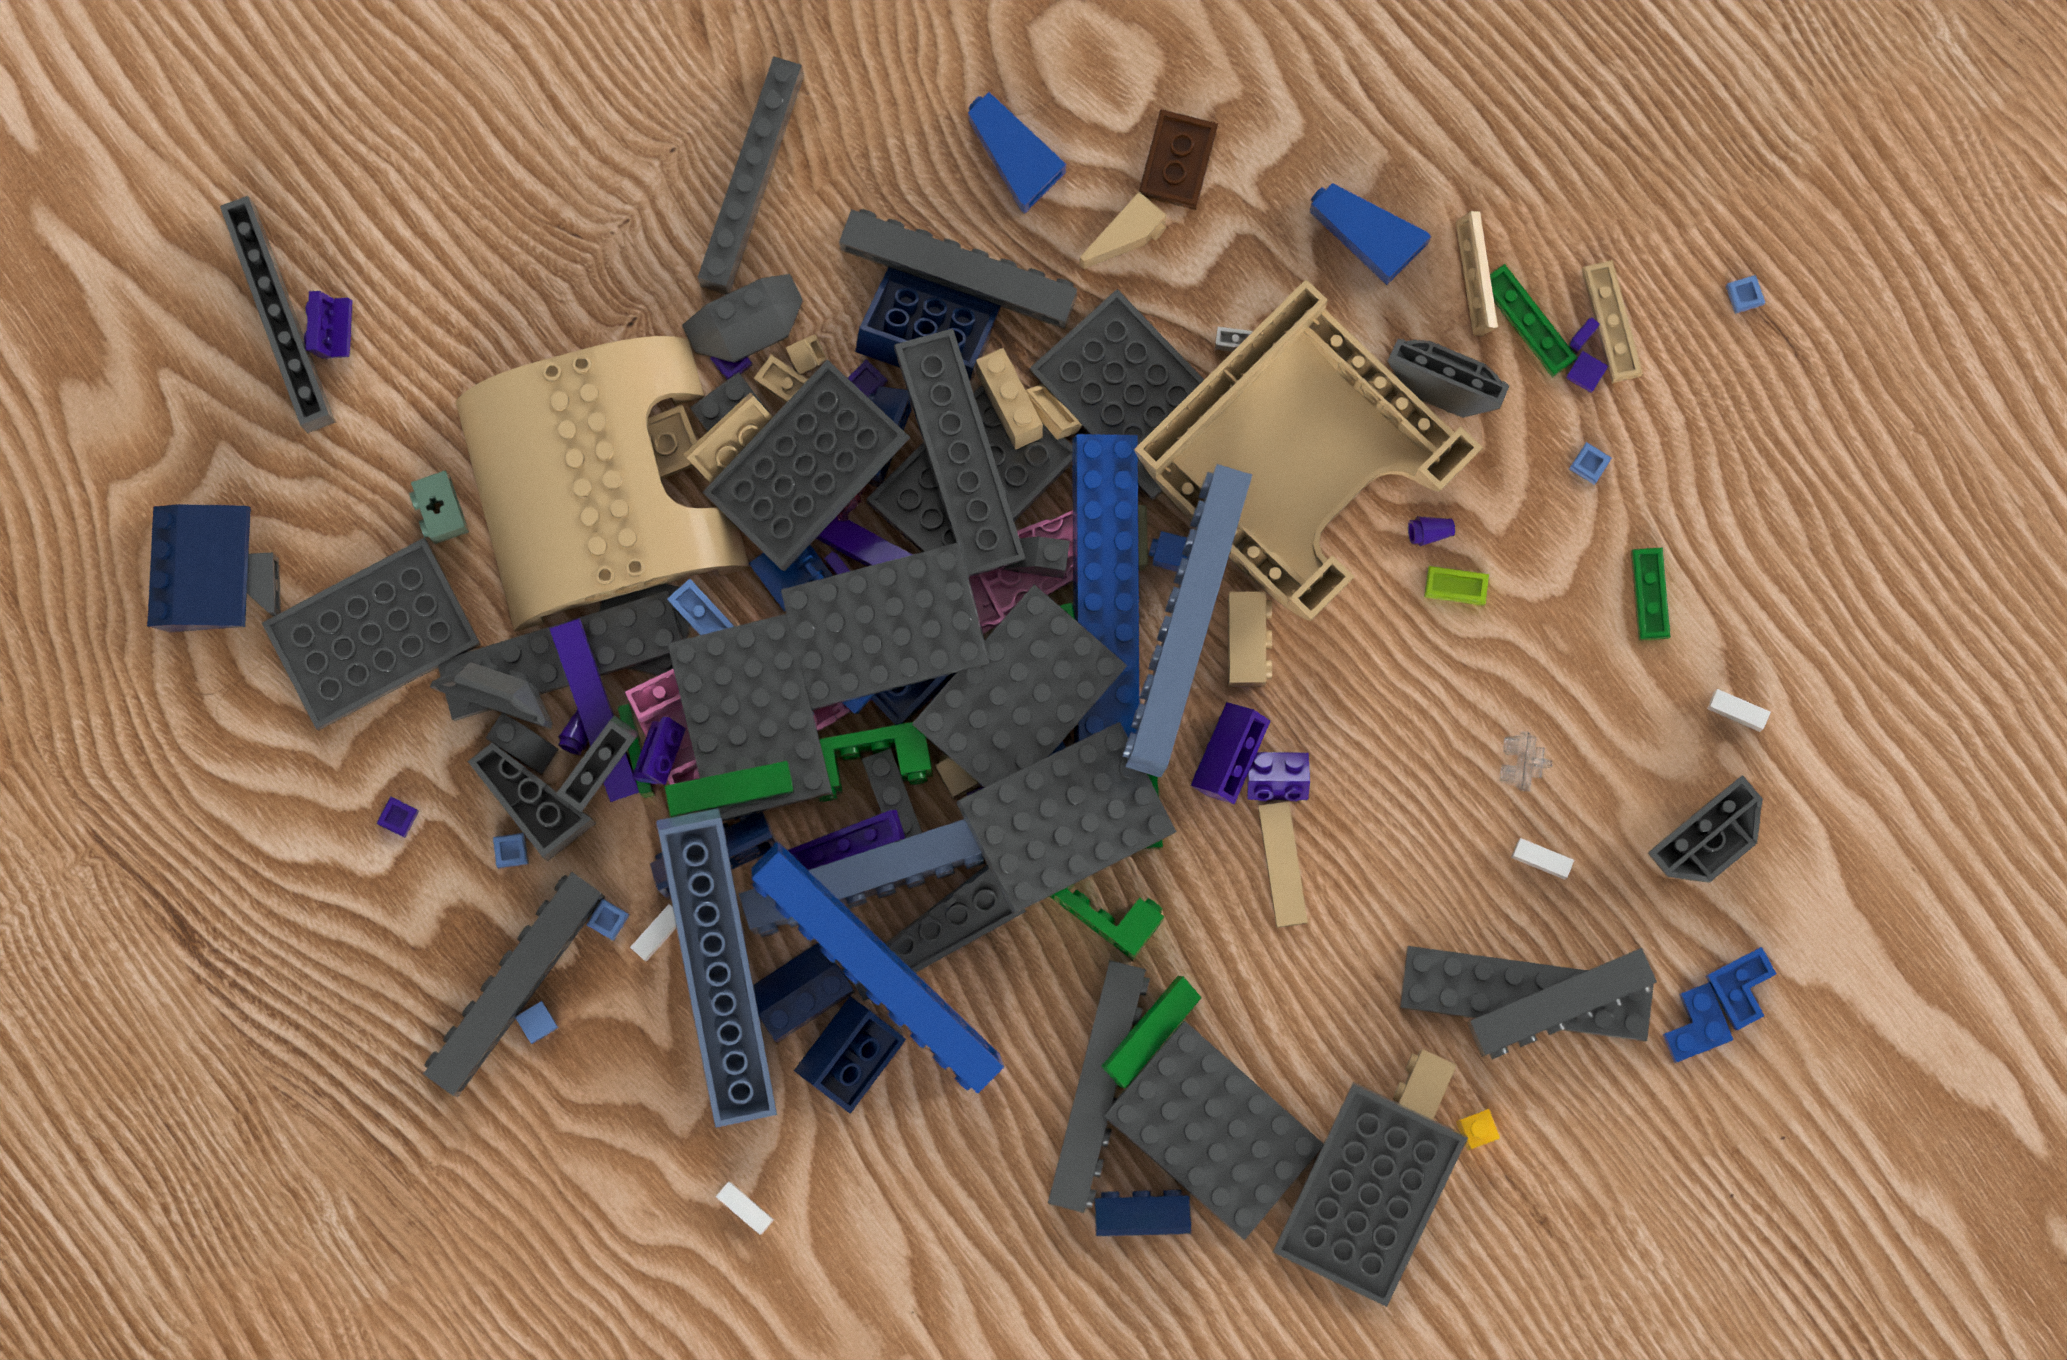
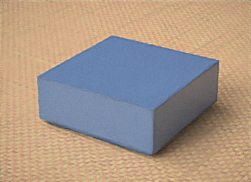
(1745, 294)
(1590, 463)
(510, 850)
(607, 919)
(536, 1022)

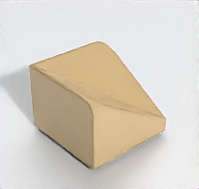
(806, 354)

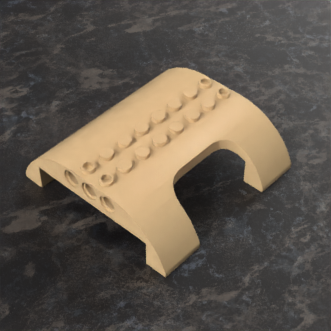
(1313, 428)
(577, 481)

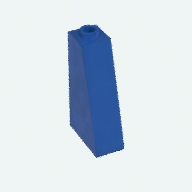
(1017, 153)
(1369, 232)

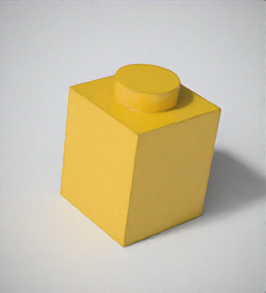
(1479, 1129)

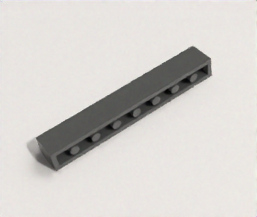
(751, 176)
(958, 268)
(277, 314)
(513, 985)
(1096, 1089)

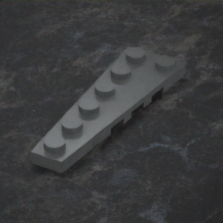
(952, 923)

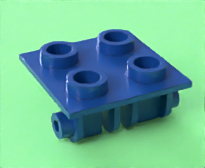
(804, 569)

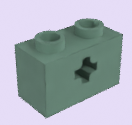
(450, 520)

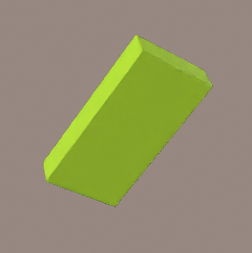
(1456, 585)

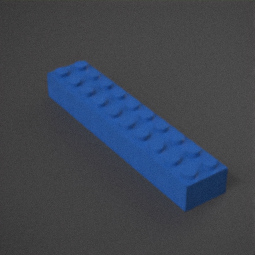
(1107, 567)
(876, 967)

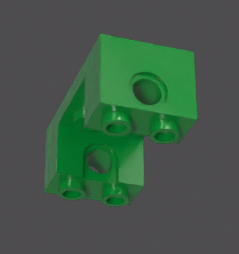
(910, 747)
(1131, 932)

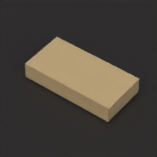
(1053, 412)

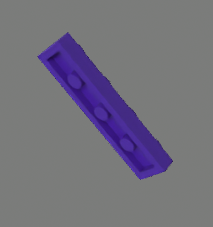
(850, 840)

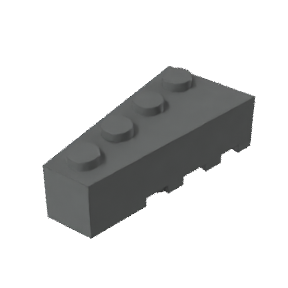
(530, 802)

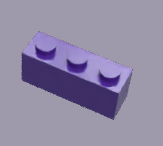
(1230, 753)

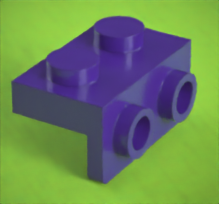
(328, 325)
(659, 751)
(1279, 776)

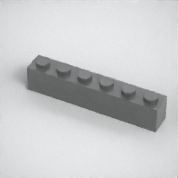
(1562, 1002)

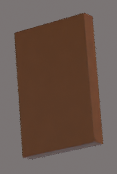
(1178, 159)

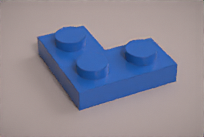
(1733, 986)
(1706, 1028)

